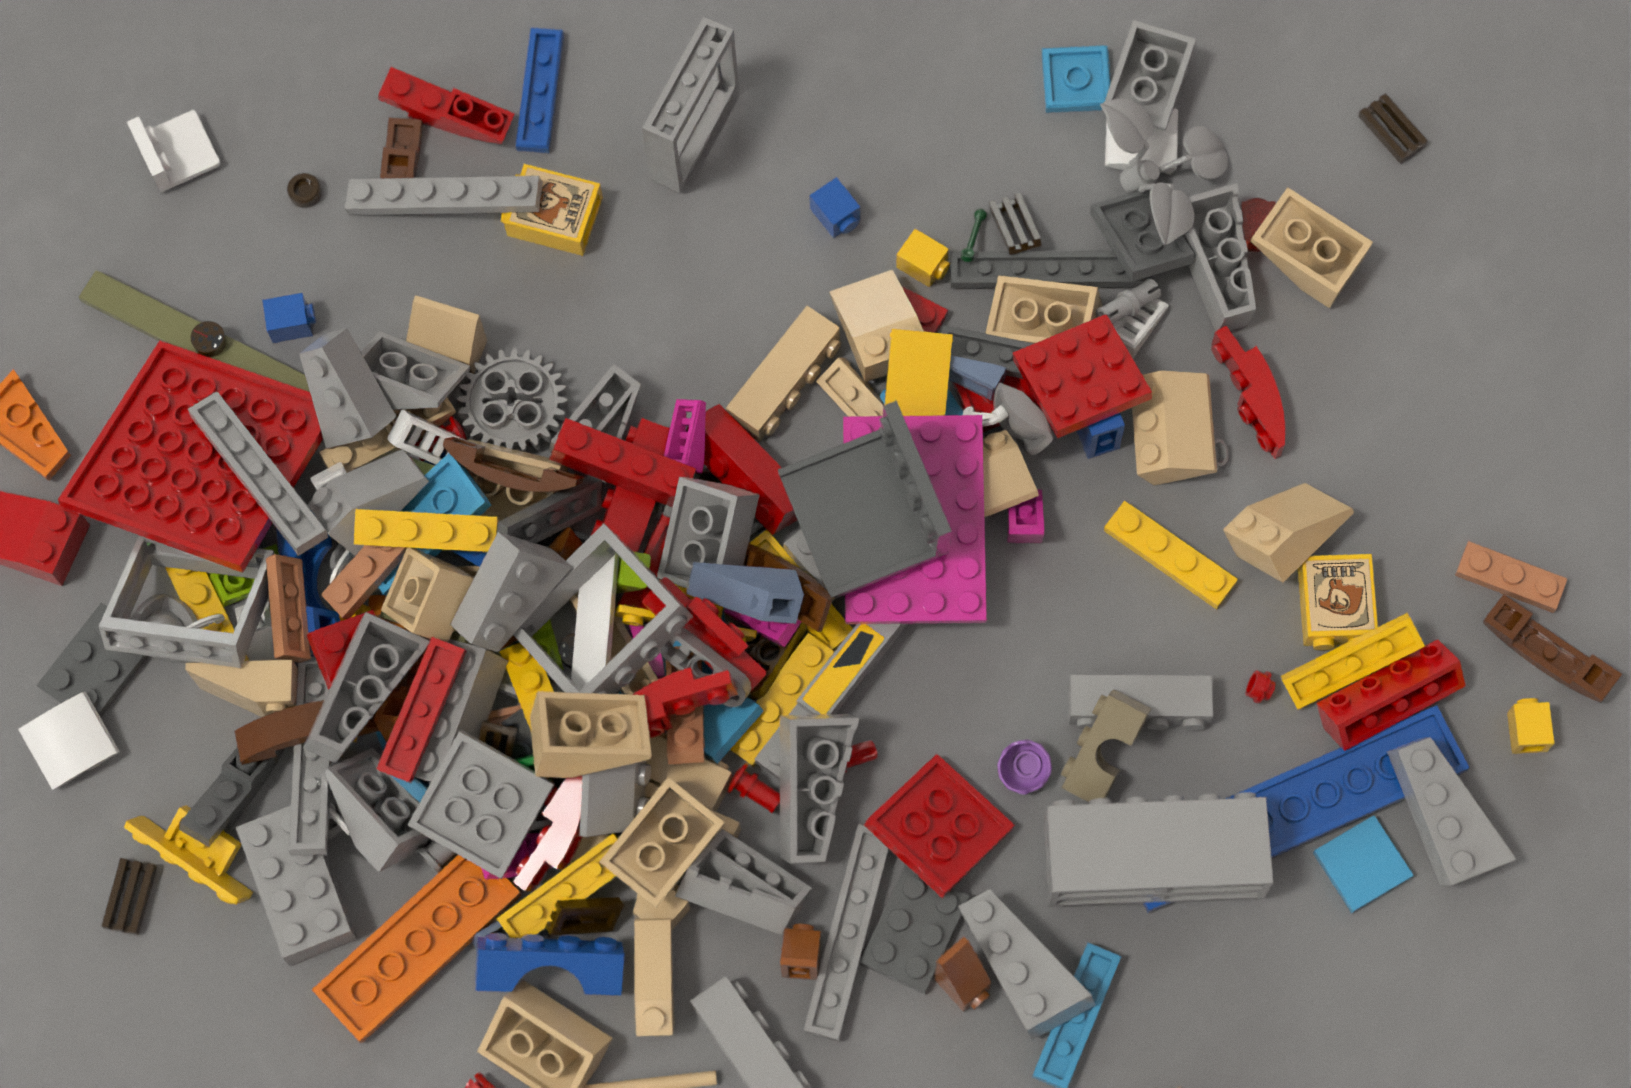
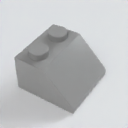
(613, 798)

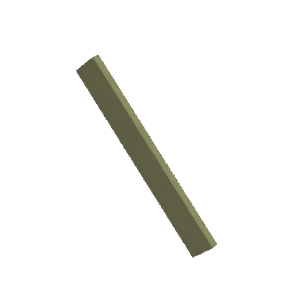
(175, 327)

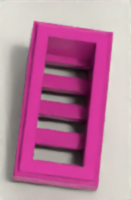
(690, 445)

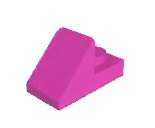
(1026, 521)

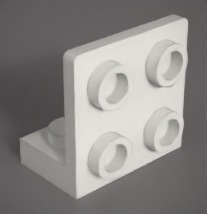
(175, 149)

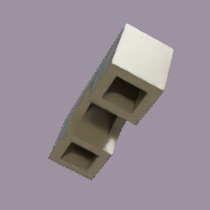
(1117, 718)

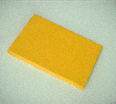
(918, 372)

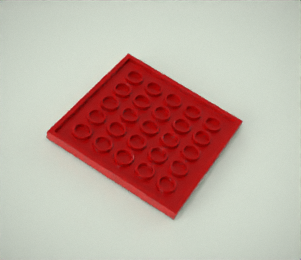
(163, 475)

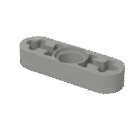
(703, 652)

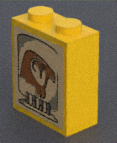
(564, 214)
(1336, 599)

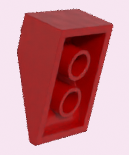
(39, 537)

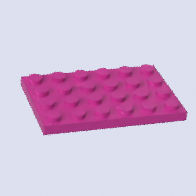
(954, 584)

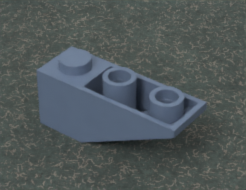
(752, 591)

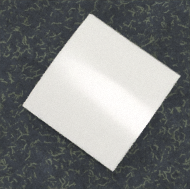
(1161, 147)
(69, 740)

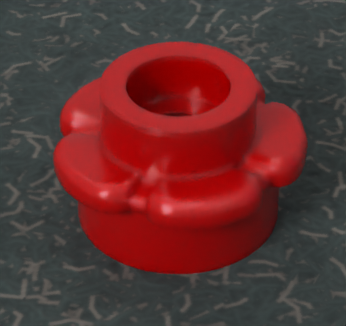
(1260, 686)

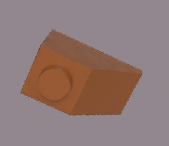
(800, 952)

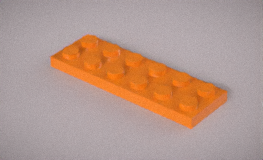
(413, 946)

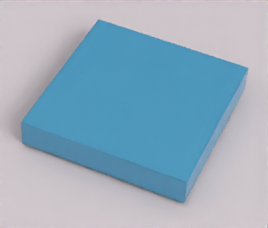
(1075, 78)
(726, 726)
(1363, 864)

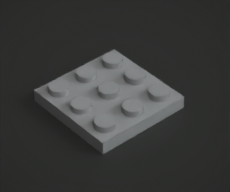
(481, 804)

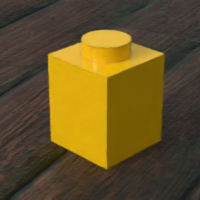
(923, 258)
(1530, 726)

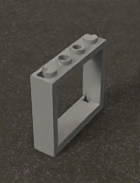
(691, 104)
(174, 641)
(642, 648)

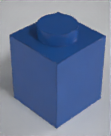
(835, 208)
(288, 317)

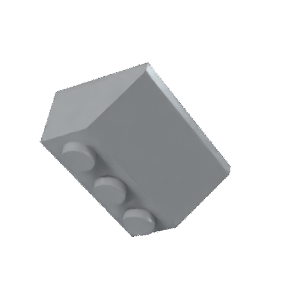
(706, 526)

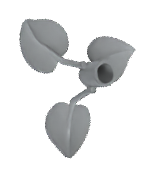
(1170, 208)

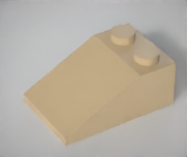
(1311, 246)
(1039, 309)
(867, 316)
(1285, 529)
(256, 686)
(587, 732)
(662, 842)

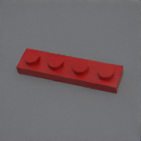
(421, 710)

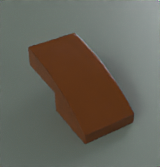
(402, 148)

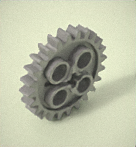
(515, 373)

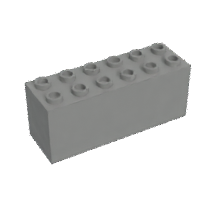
(1157, 850)

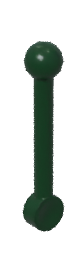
(967, 254)

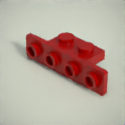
(711, 630)

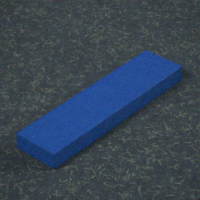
(539, 90)

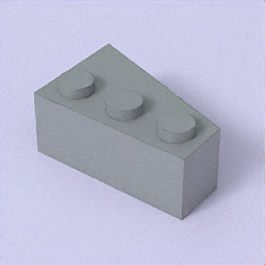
(344, 390)
(607, 406)
(507, 590)
(743, 885)

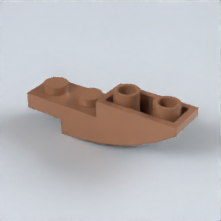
(687, 736)

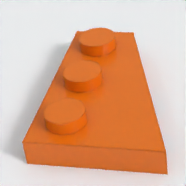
(27, 431)

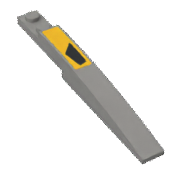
(837, 679)

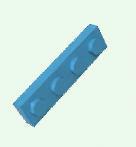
(1068, 1039)

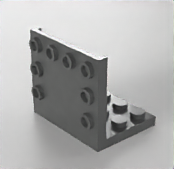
(867, 507)

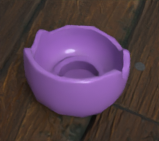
(1024, 766)

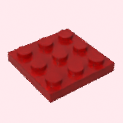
(1082, 376)
(939, 825)

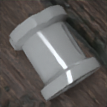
(435, 855)

